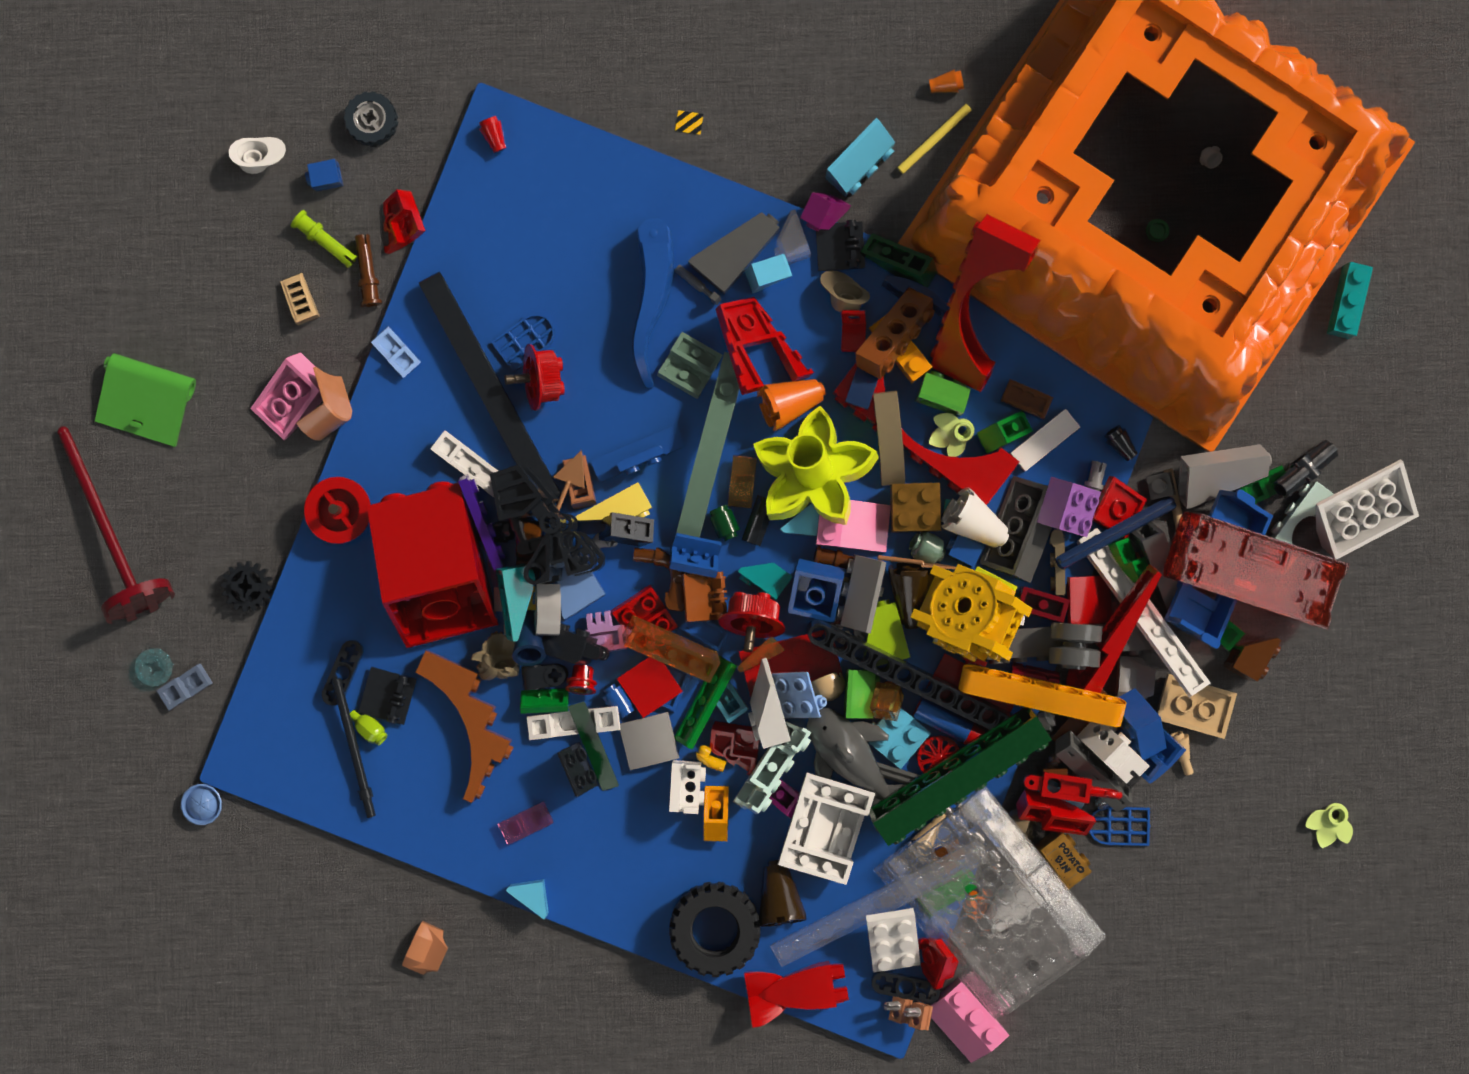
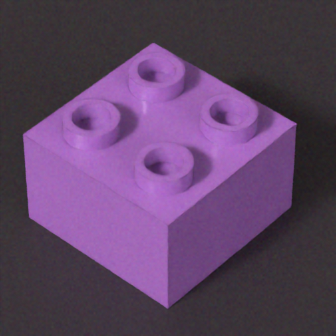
(1069, 507)

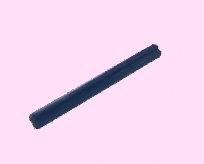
(1115, 532)

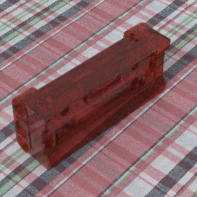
(1254, 569)

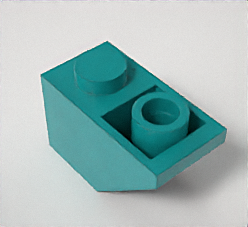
(767, 577)

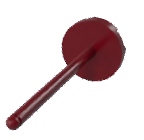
(135, 597)

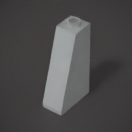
(1227, 470)

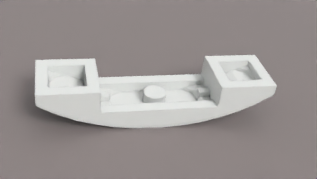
(464, 460)
(562, 723)

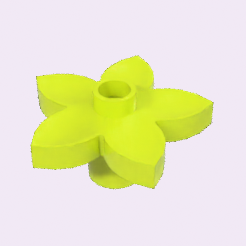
(813, 469)

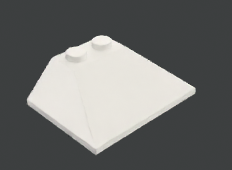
(825, 828)

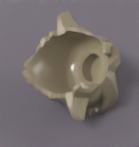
(496, 658)

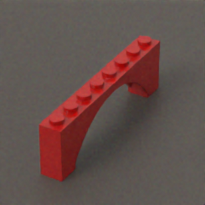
(993, 250)
(979, 473)

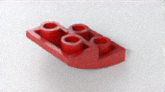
(1088, 600)
(645, 606)

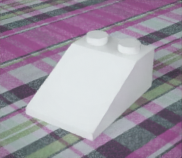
(766, 710)

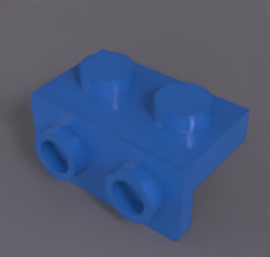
(694, 555)

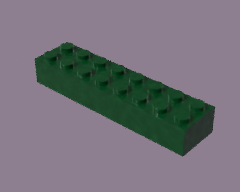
(959, 775)

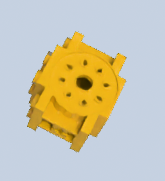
(958, 601)

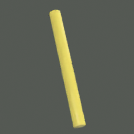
(934, 138)

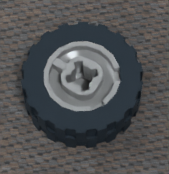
(371, 118)

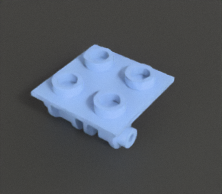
(797, 695)

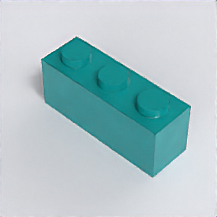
(1349, 300)

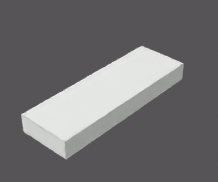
(1045, 440)

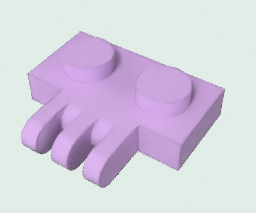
(605, 632)

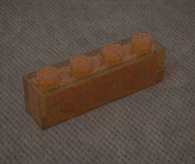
(671, 649)

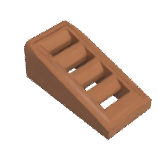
(582, 501)

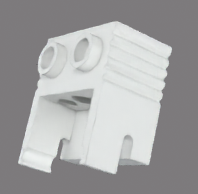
(1113, 750)
(678, 789)

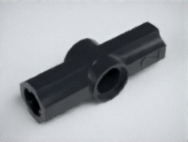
(1305, 468)

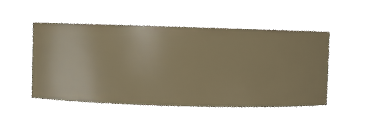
(889, 438)

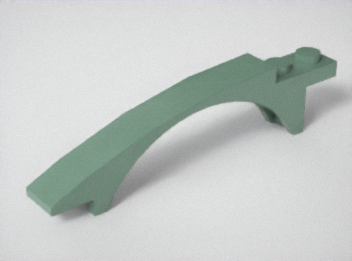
(709, 450)

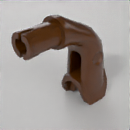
(675, 596)

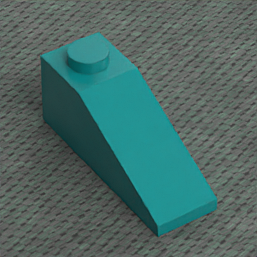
(514, 597)

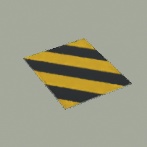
(689, 122)

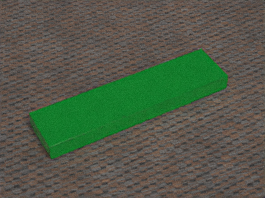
(704, 704)

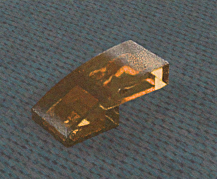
(742, 481)

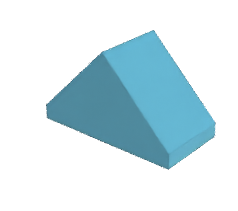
(767, 272)
(804, 523)
(731, 703)
(532, 895)

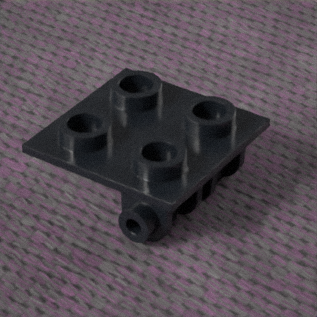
(841, 246)
(387, 695)
(577, 769)

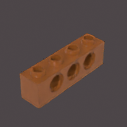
(895, 333)

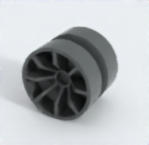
(1074, 651)

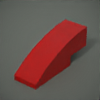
(1054, 814)

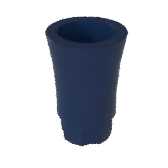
(529, 647)

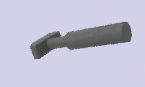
(697, 284)

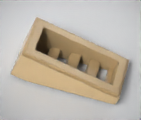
(306, 316)

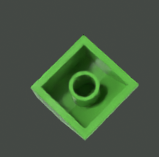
(943, 394)
(859, 693)

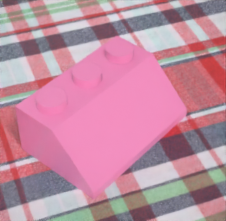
(967, 1021)

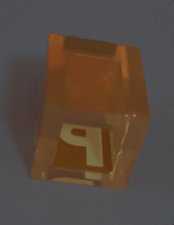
(887, 701)

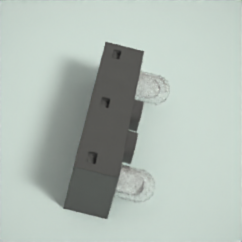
(1087, 764)

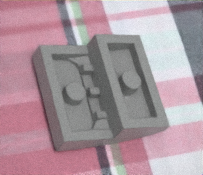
(649, 741)

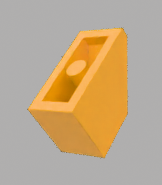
(716, 813)

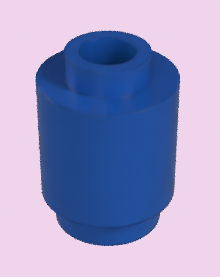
(618, 697)

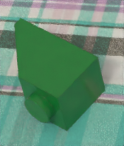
(1004, 432)

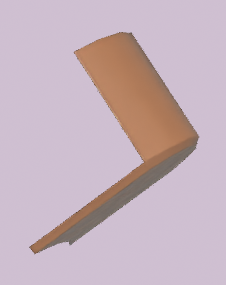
(334, 410)

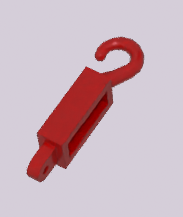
(1071, 789)

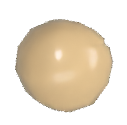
(829, 686)

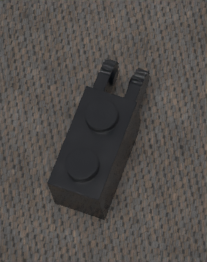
(574, 646)

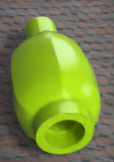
(369, 728)

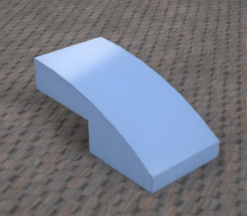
(395, 352)

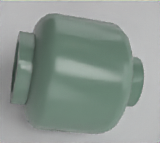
(927, 547)

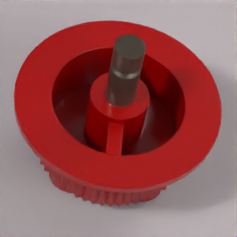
(540, 376)
(337, 510)
(752, 617)

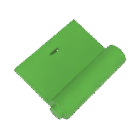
(143, 394)

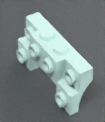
(766, 774)

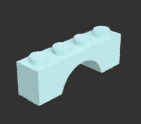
(1304, 507)

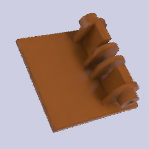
(704, 597)

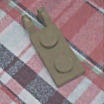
(1058, 543)

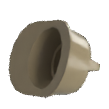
(844, 291)

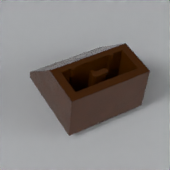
(1251, 658)

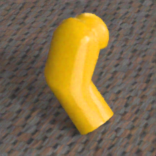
(710, 761)

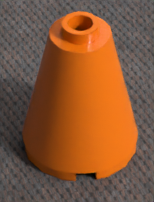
(789, 400)

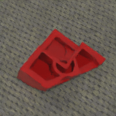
(401, 220)
(735, 744)

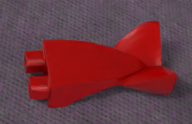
(802, 989)

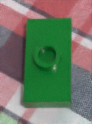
(544, 701)

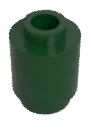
(724, 522)

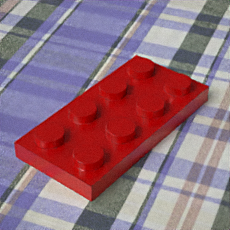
(798, 656)

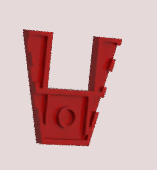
(746, 325)

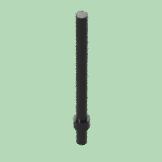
(365, 792)

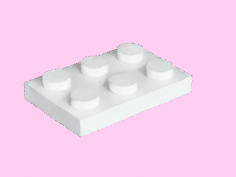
(893, 940)

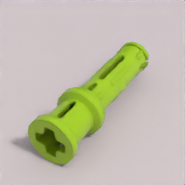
(315, 232)

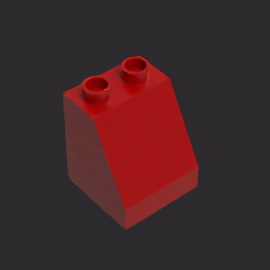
(430, 564)

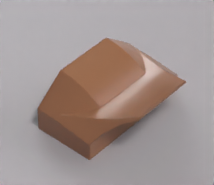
(426, 949)

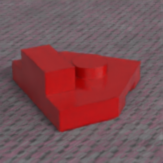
(938, 961)

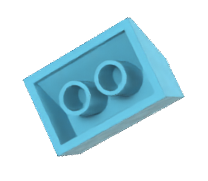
(860, 158)

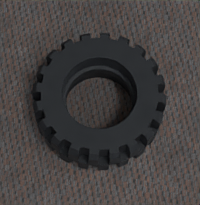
(709, 961)

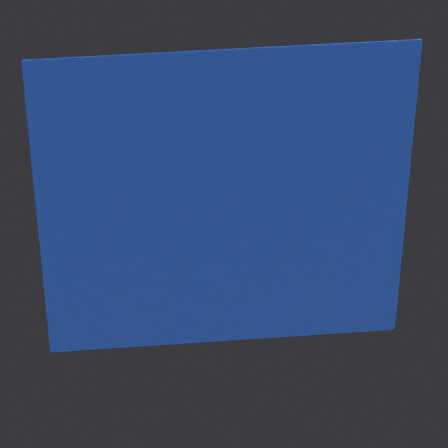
(557, 237)

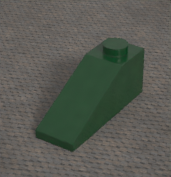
(900, 260)

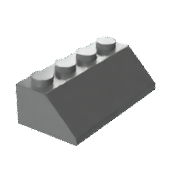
(1026, 537)

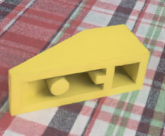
(629, 502)

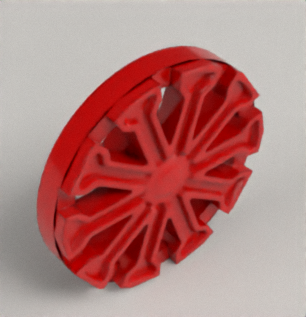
(937, 754)

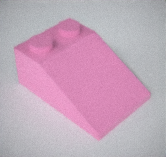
(288, 395)
(865, 528)

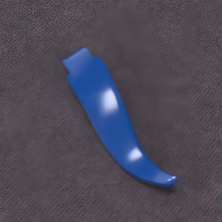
(657, 268)

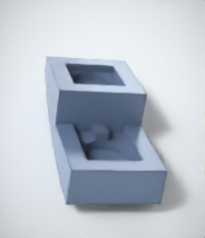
(184, 687)

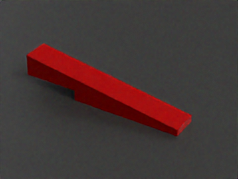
(1118, 630)

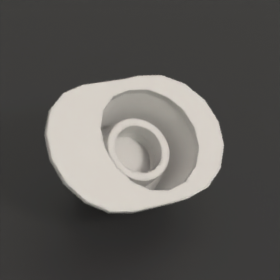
(256, 154)

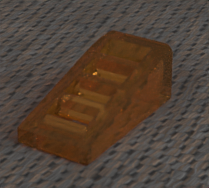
(766, 650)

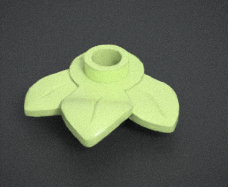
(947, 433)
(1328, 828)

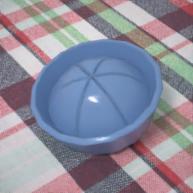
(201, 804)

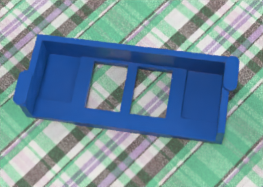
(1195, 611)

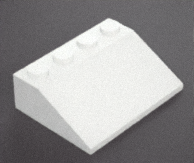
(1365, 510)

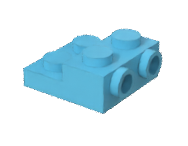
(904, 738)

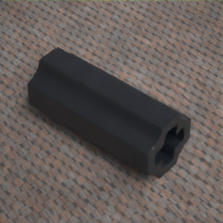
(757, 522)

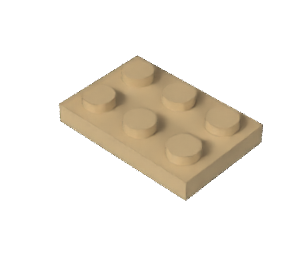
(1204, 712)

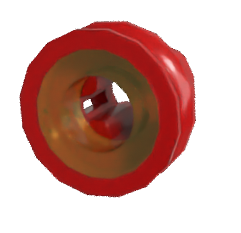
(581, 680)

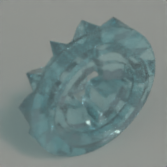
(143, 671)

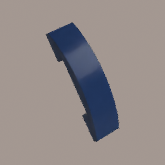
(899, 285)

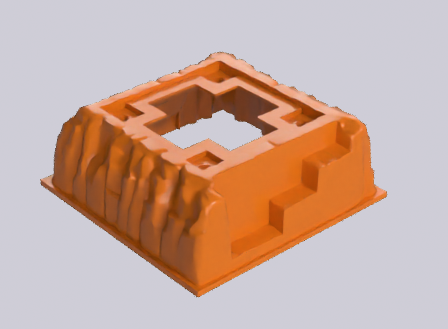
(1098, 297)

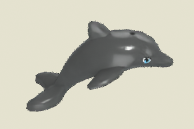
(845, 749)

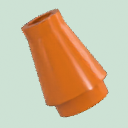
(948, 82)

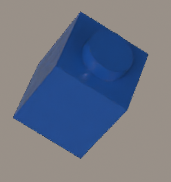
(324, 175)
(964, 550)

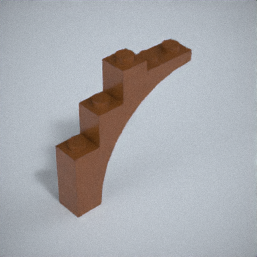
(485, 744)

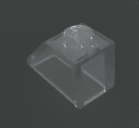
(792, 240)

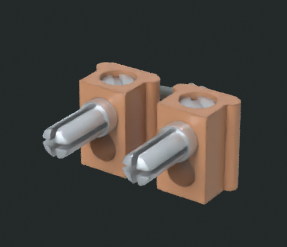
(912, 1013)

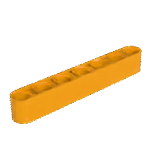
(1042, 695)

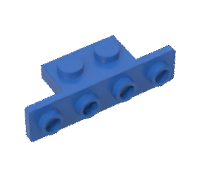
(643, 451)

